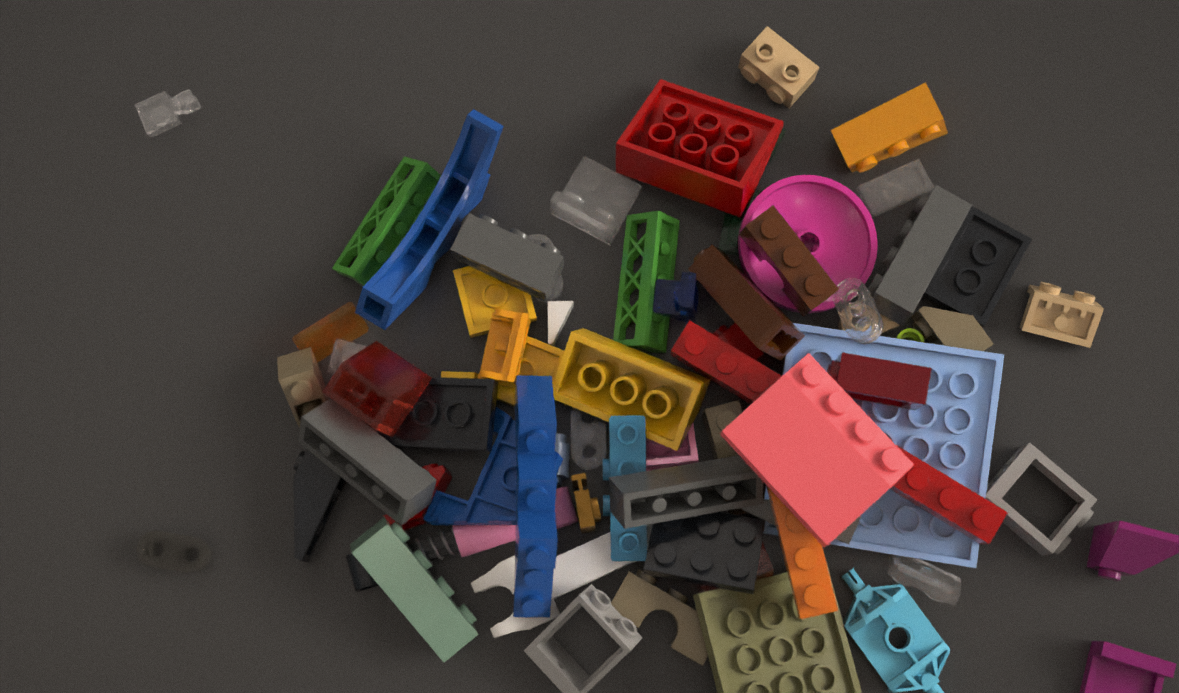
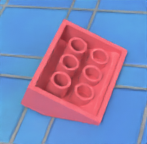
(816, 450)

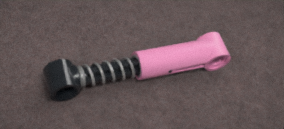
(466, 540)

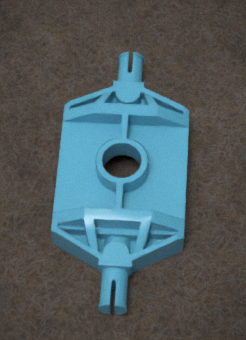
(872, 618)

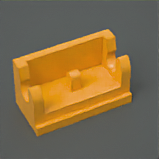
(505, 347)

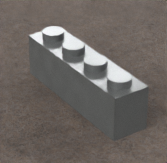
(919, 254)
(366, 461)
(684, 491)

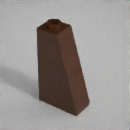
(745, 303)

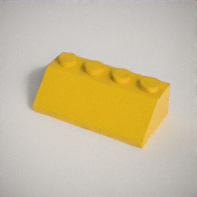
(622, 381)

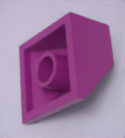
(1128, 549)

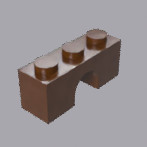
(802, 275)

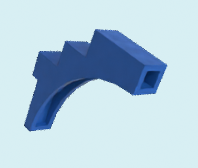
(436, 227)
(535, 496)

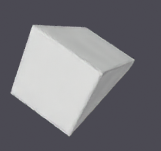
(557, 316)

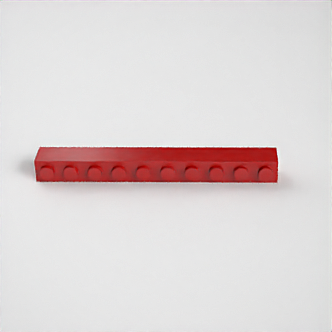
(920, 484)

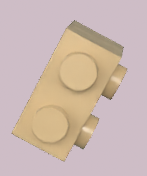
(777, 67)

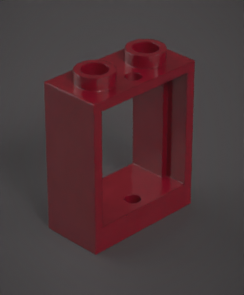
(881, 380)

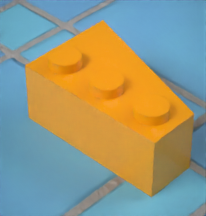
(890, 129)

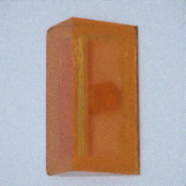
(322, 334)

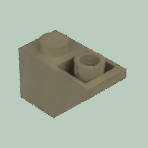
(951, 329)
(301, 382)

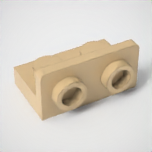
(1061, 315)

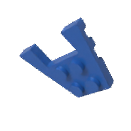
(495, 491)

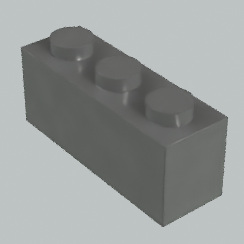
(508, 256)

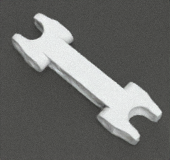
(572, 571)

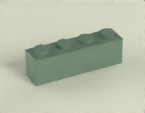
(414, 589)

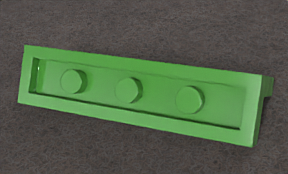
(390, 223)
(658, 251)

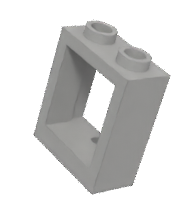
(1010, 473)
(560, 665)

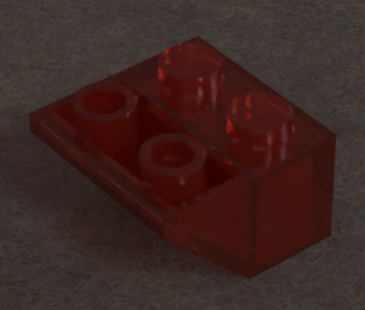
(377, 387)

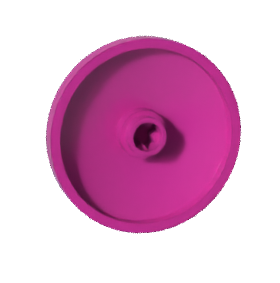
(827, 221)

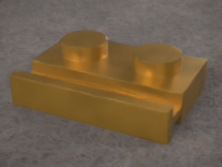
(587, 507)

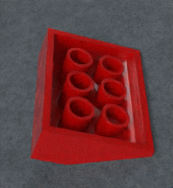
(698, 147)

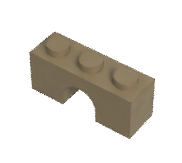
(639, 597)

